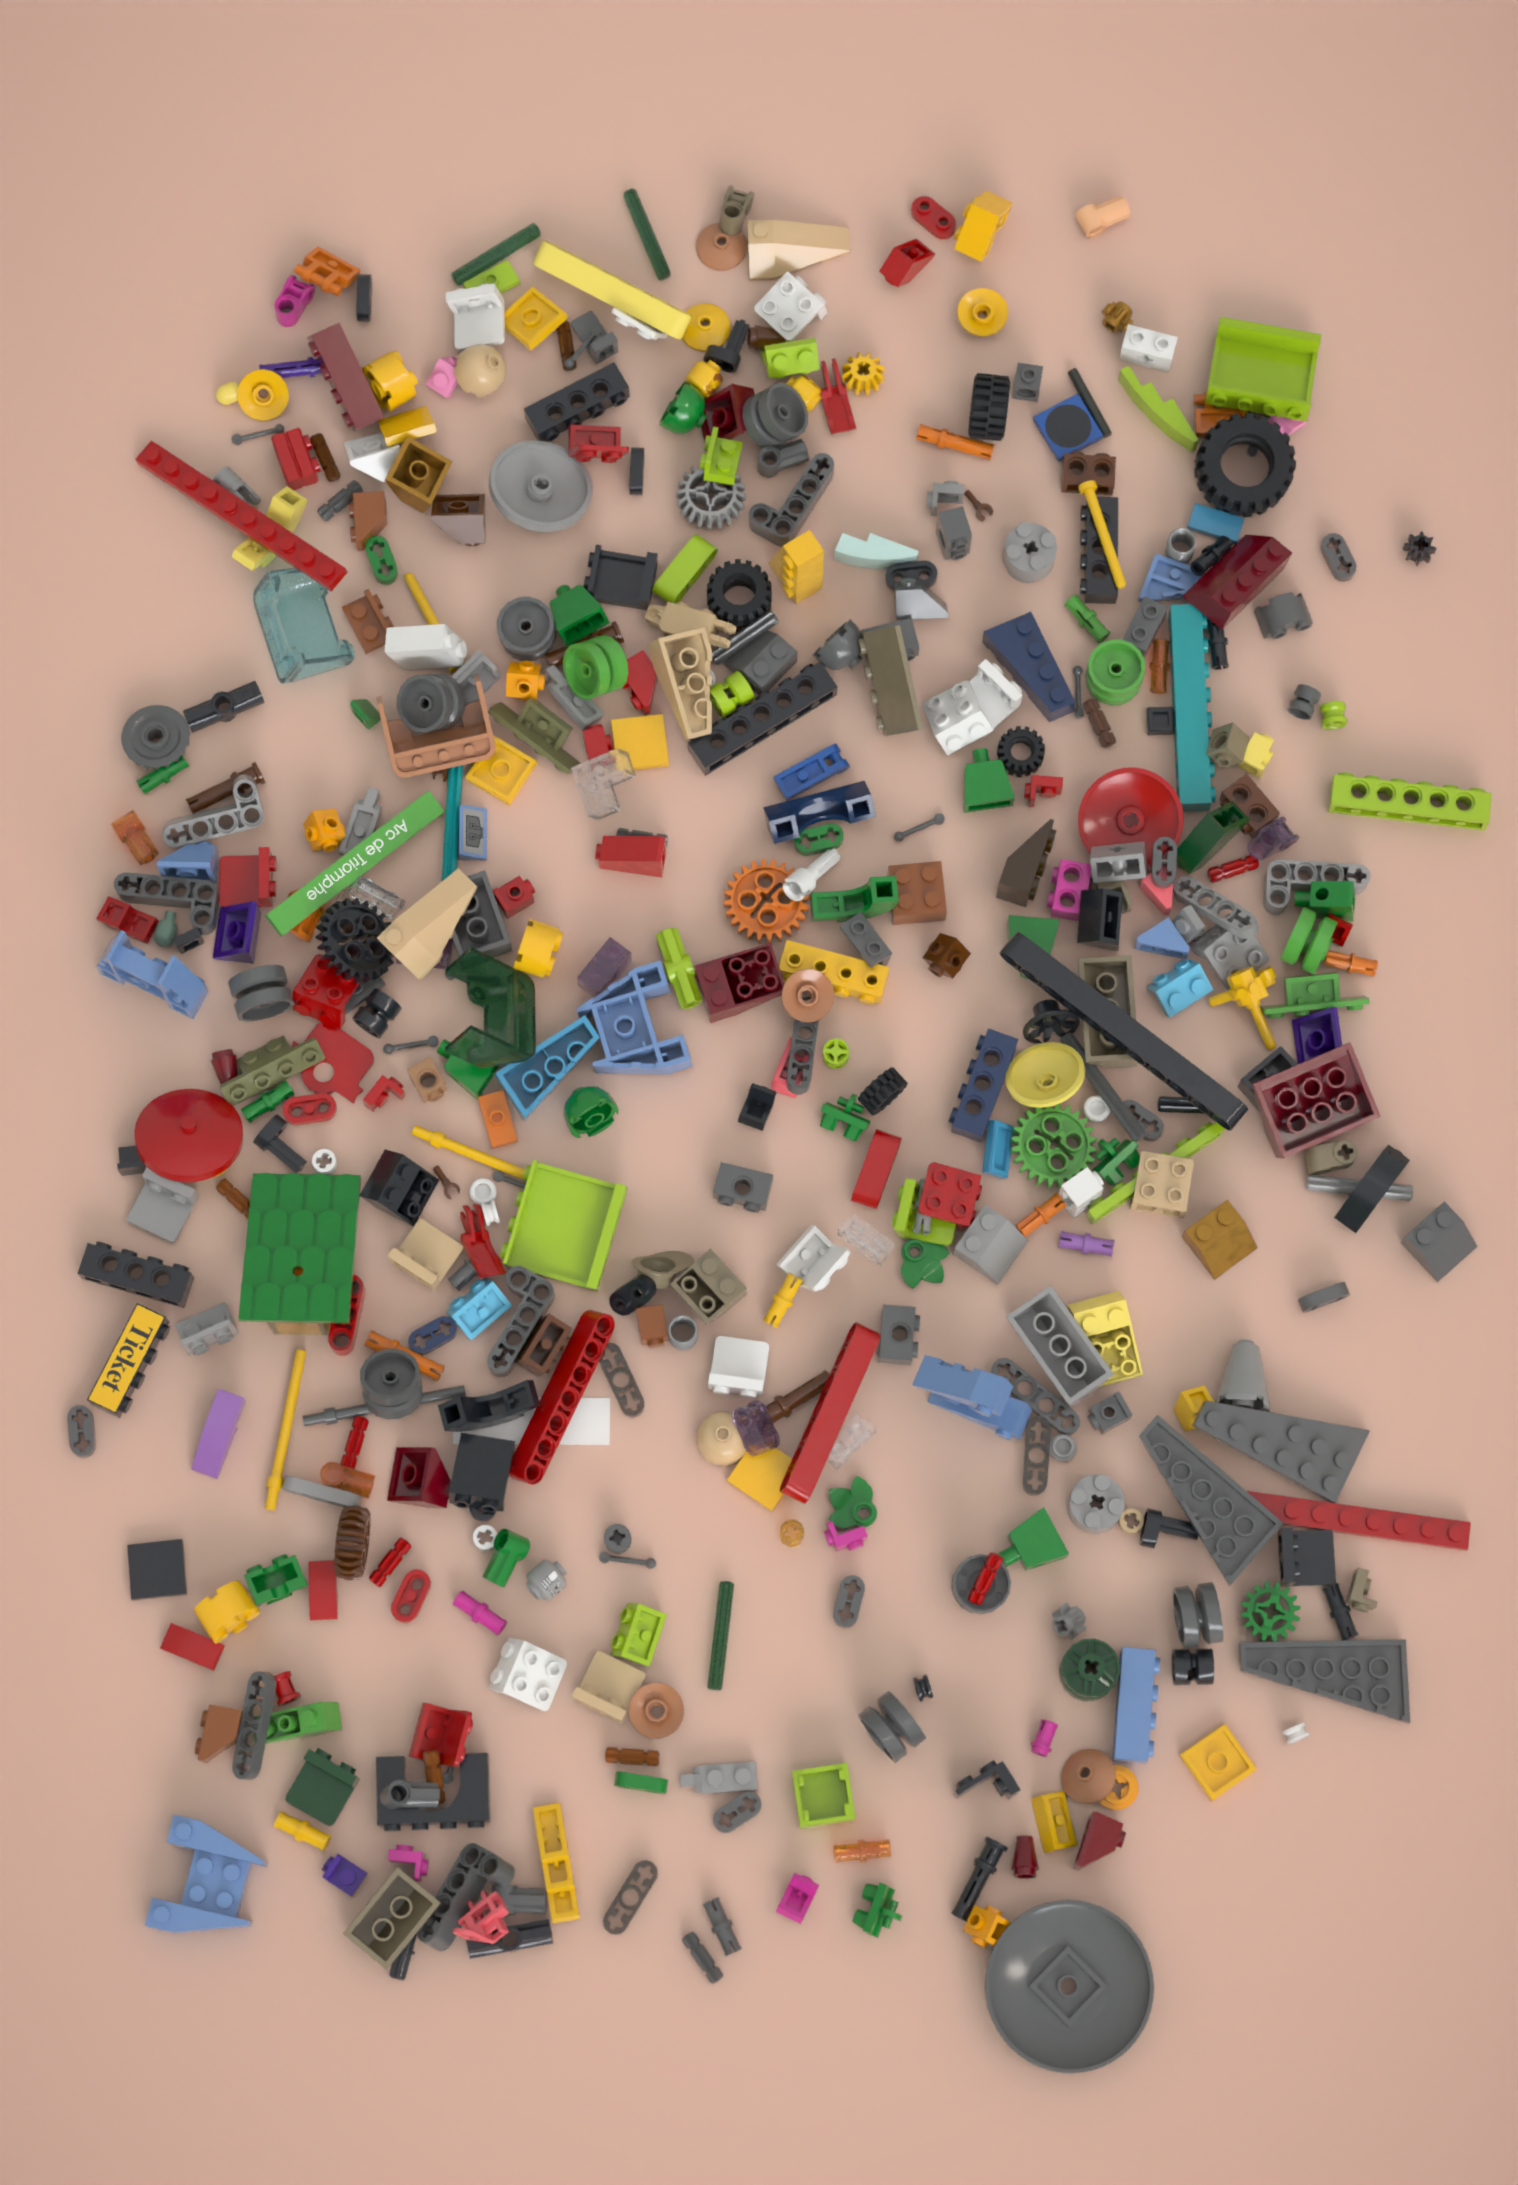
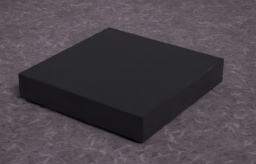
(157, 1569)

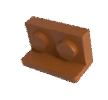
(368, 621)

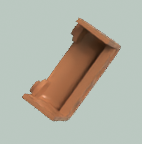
(440, 749)

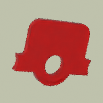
(347, 1057)

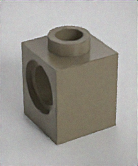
(1227, 745)

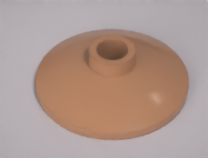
(720, 256)
(820, 998)
(653, 1696)
(1097, 1784)

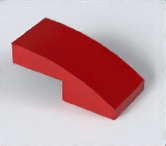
(124, 917)
(322, 1590)
(192, 1646)

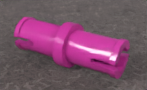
(480, 1612)

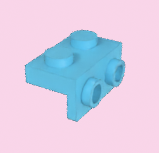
(1180, 986)

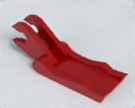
(836, 402)
(478, 1244)

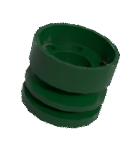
(1089, 1686)

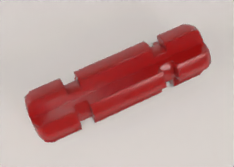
(1232, 868)
(354, 1442)
(390, 1562)
(985, 1578)

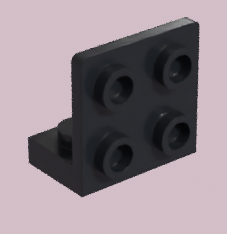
(1306, 1557)
(1003, 1782)

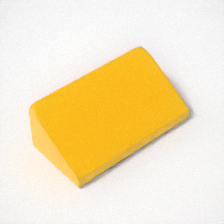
(1054, 1821)

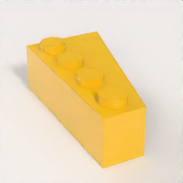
(800, 567)

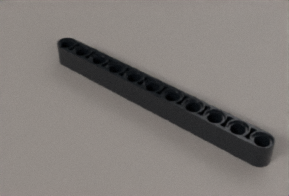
(1123, 1031)

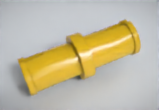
(783, 1300)
(302, 1831)

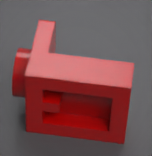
(1045, 785)
(379, 1093)

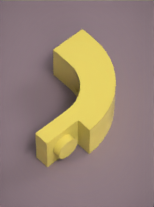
(284, 509)

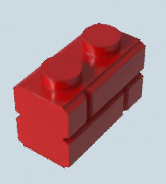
(295, 459)

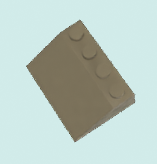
(891, 681)

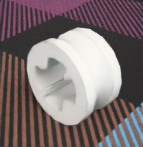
(319, 1155)
(490, 1213)
(483, 1529)
(1295, 1733)

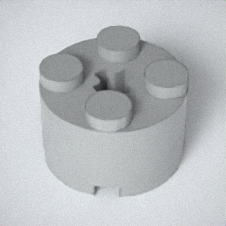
(1033, 539)
(1097, 1488)

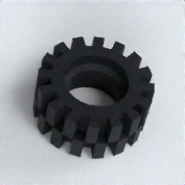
(1021, 736)
(882, 1091)

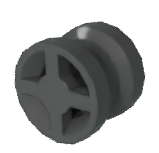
(618, 1543)

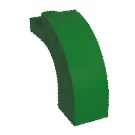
(871, 899)

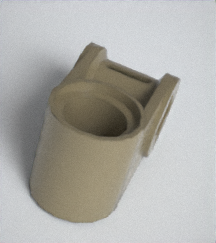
(734, 210)
(1324, 1157)

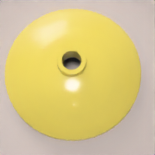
(1045, 1074)

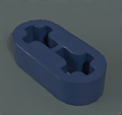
(429, 1330)

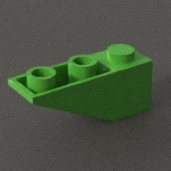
(303, 1722)

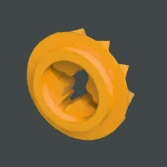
(1128, 1793)

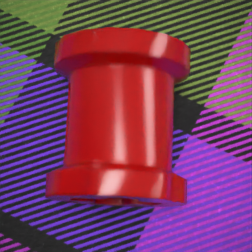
(285, 1689)

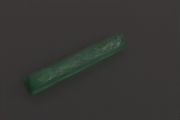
(646, 234)
(496, 254)
(720, 1635)

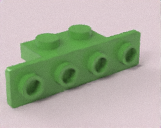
(1313, 993)

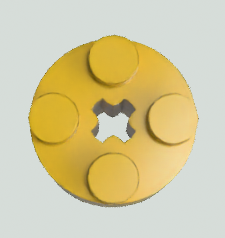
(390, 381)
(536, 948)
(226, 1611)

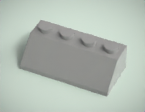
(1060, 1346)

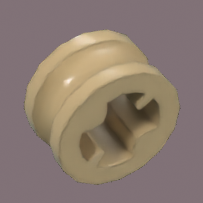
(1139, 1518)

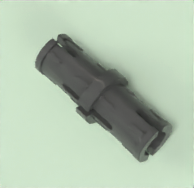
(722, 1926)

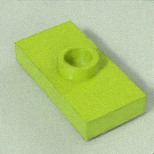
(501, 275)

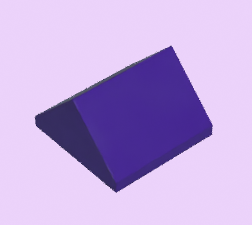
(237, 933)
(1316, 1033)

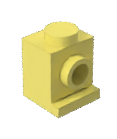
(1256, 754)

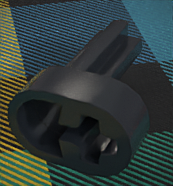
(728, 357)
(269, 1140)
(1156, 1523)

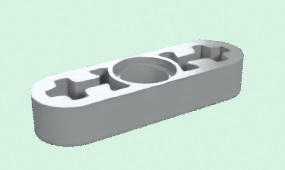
(320, 1492)

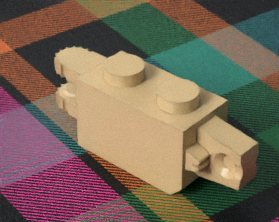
(682, 618)

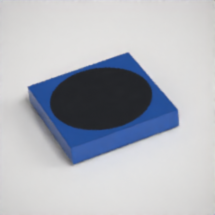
(1067, 427)

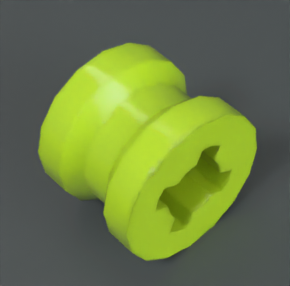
(1333, 715)
(836, 1048)

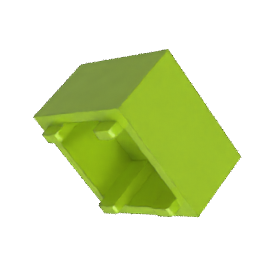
(823, 1796)

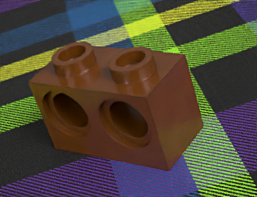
(1088, 465)
(1255, 802)

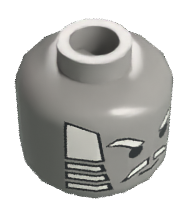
(546, 1580)

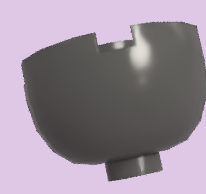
(841, 648)

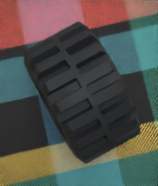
(989, 406)
(739, 575)

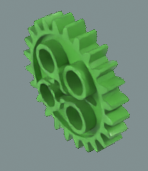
(1066, 1127)

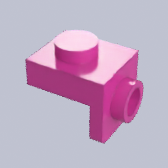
(851, 1539)
(404, 1854)
(797, 1898)

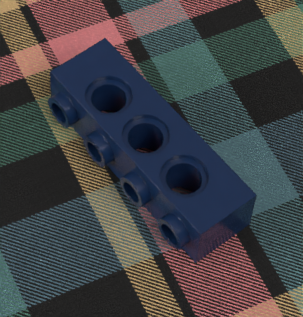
(974, 1125)

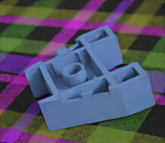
(165, 980)
(628, 1029)
(974, 1396)
(213, 1883)

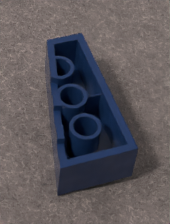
(1028, 659)

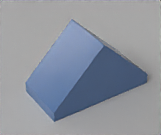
(1163, 940)

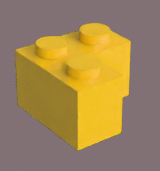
(982, 222)

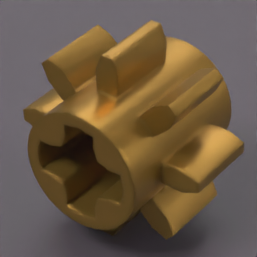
(1117, 316)

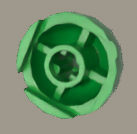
(684, 410)
(589, 1111)

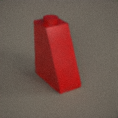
(632, 854)

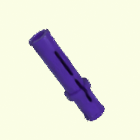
(294, 368)

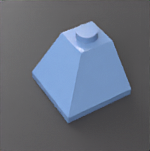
(191, 861)

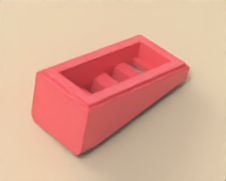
(780, 1077)

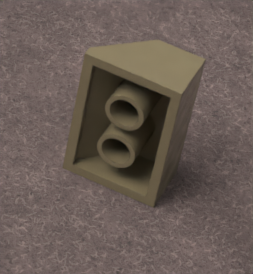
(391, 1918)

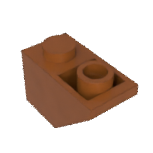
(369, 516)
(219, 1733)

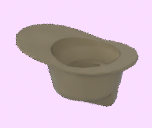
(662, 1266)

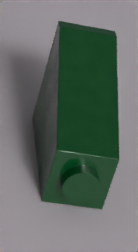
(1210, 836)

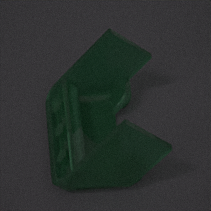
(508, 1011)

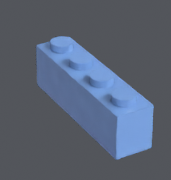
(1135, 1705)

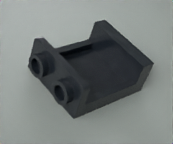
(621, 578)
(481, 1472)

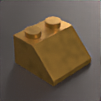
(417, 474)
(1220, 1239)

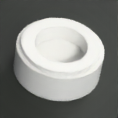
(1096, 1109)
(483, 1191)

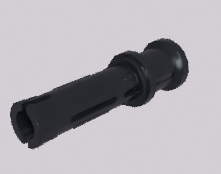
(983, 1868)

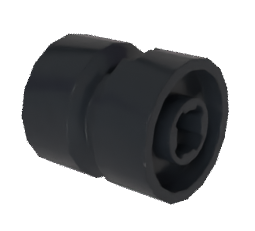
(376, 1013)
(1192, 1666)

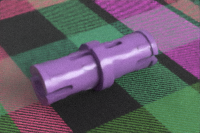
(1086, 1243)

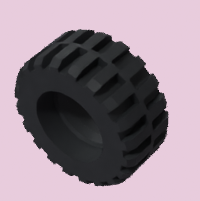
(1251, 432)

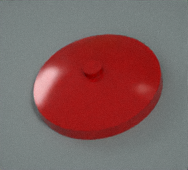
(1130, 808)
(188, 1135)

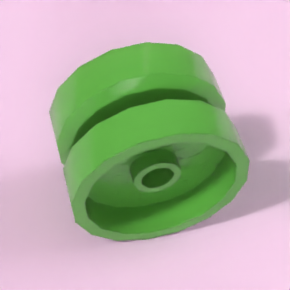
(1114, 657)
(595, 667)
(1310, 941)

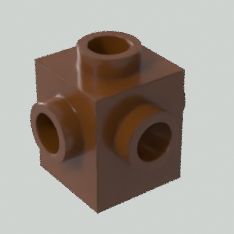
(946, 956)

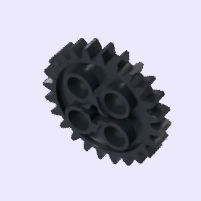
(351, 917)

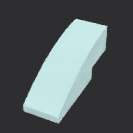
(874, 554)

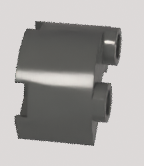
(1283, 614)

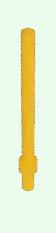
(439, 1140)
(275, 1481)

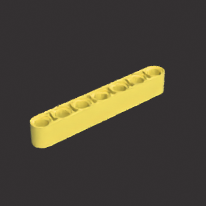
(612, 289)

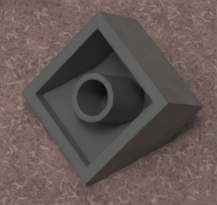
(763, 661)
(1440, 1241)

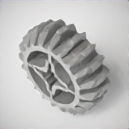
(687, 494)

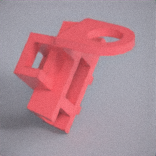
(486, 1923)

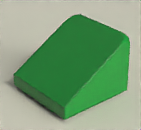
(365, 712)

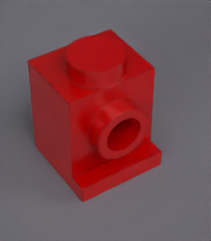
(596, 741)
(514, 904)

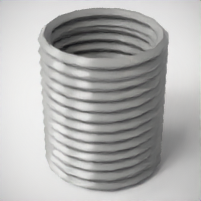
(1181, 535)
(682, 1319)

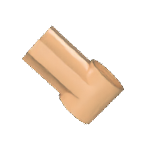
(1097, 218)

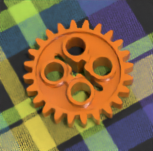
(748, 887)

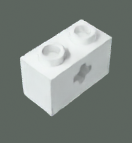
(1148, 348)
(1081, 1191)

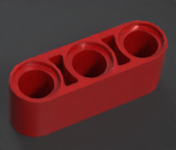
(876, 1169)
(349, 1329)

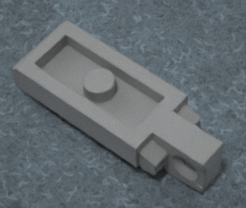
(582, 711)
(362, 821)
(722, 1778)

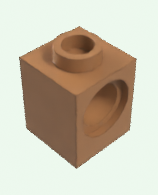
(423, 1070)

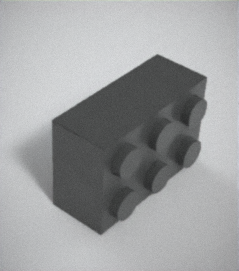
(482, 922)

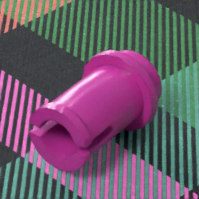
(1044, 1738)

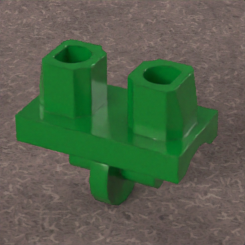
(833, 1113)
(1124, 1152)
(881, 1910)

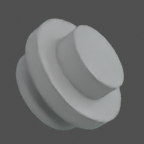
(1062, 1447)

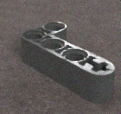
(798, 498)
(165, 896)
(515, 1324)
(463, 1883)

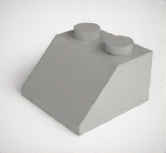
(990, 1244)

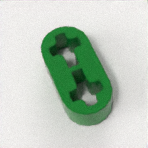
(386, 558)
(818, 833)
(641, 1782)

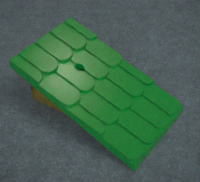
(295, 1229)

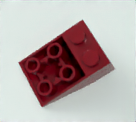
(739, 982)

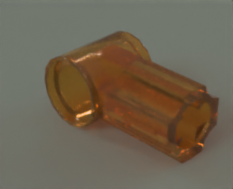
(132, 832)
(350, 1479)

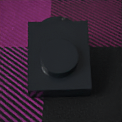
(757, 1106)

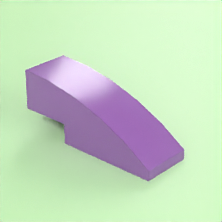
(218, 1433)

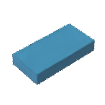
(1215, 523)
(997, 1149)

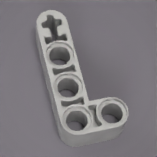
(211, 817)
(1316, 871)

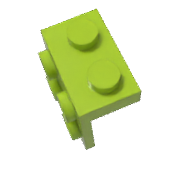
(790, 358)
(903, 1220)

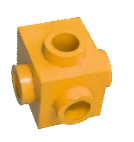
(524, 680)
(324, 830)
(983, 1924)

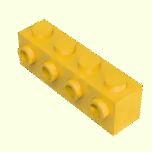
(847, 974)

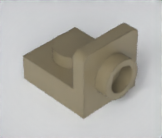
(1360, 1585)

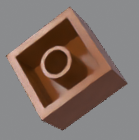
(919, 893)

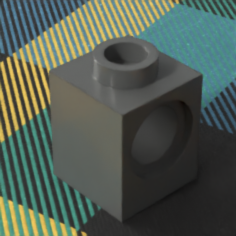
(1027, 382)

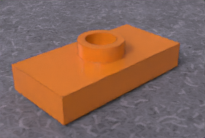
(497, 1119)

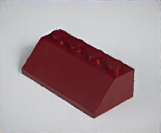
(1238, 578)

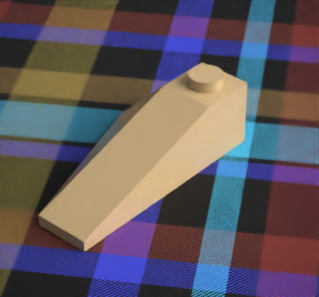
(791, 246)
(684, 674)
(425, 928)

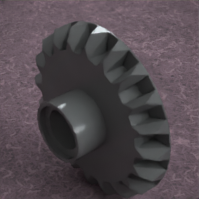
(152, 723)

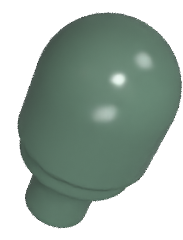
(166, 930)

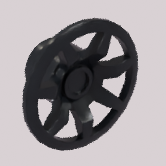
(1048, 1019)

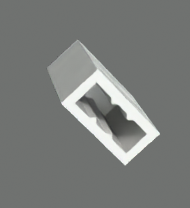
(425, 647)

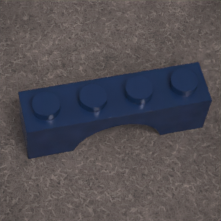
(845, 803)

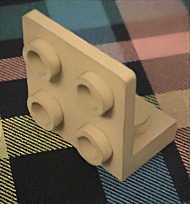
(1162, 1184)
(426, 1254)
(609, 1686)

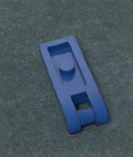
(810, 772)

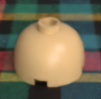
(480, 370)
(720, 1440)

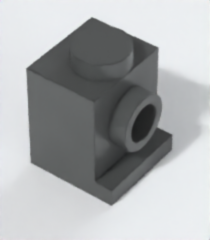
(1100, 1421)

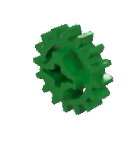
(1267, 1624)

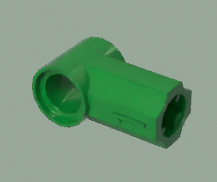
(508, 1549)

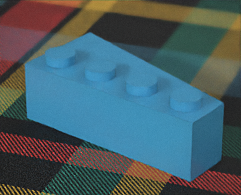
(532, 1081)

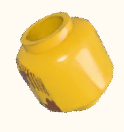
(705, 377)
(807, 389)

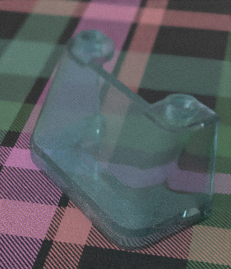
(298, 626)

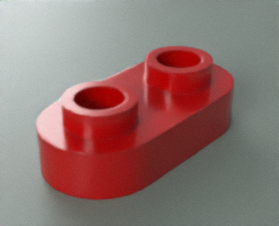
(932, 216)
(310, 1109)
(409, 1596)

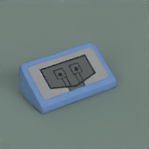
(472, 833)

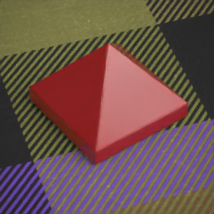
(1341, 931)

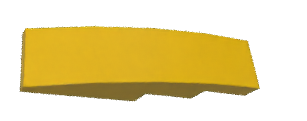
(556, 1863)

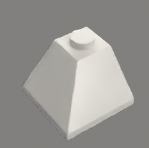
(371, 455)

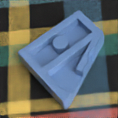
(1167, 579)

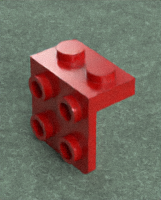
(595, 442)
(248, 879)
(323, 993)
(950, 1195)
(441, 1731)

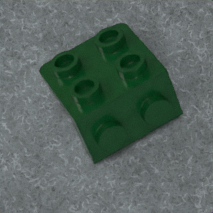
(322, 1787)

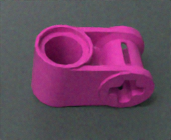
(293, 296)

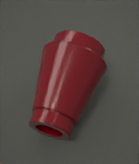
(224, 1065)
(1024, 1858)

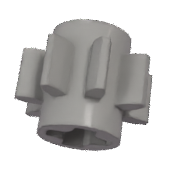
(1068, 1621)

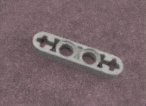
(1213, 909)

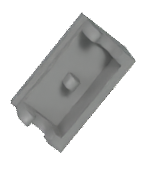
(475, 665)

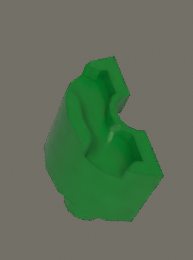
(275, 1581)

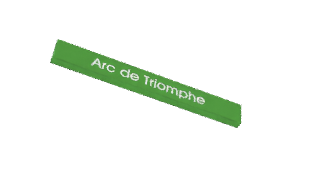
(354, 863)

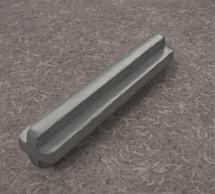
(745, 636)

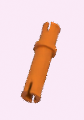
(953, 441)
(425, 1364)

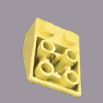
(1110, 1330)

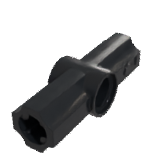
(207, 713)
(528, 1936)

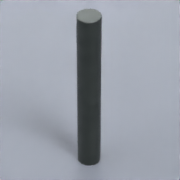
(1089, 402)

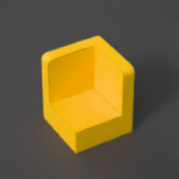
(1189, 1405)

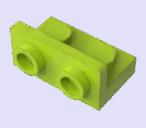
(721, 460)
(638, 1633)

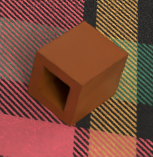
(652, 1325)

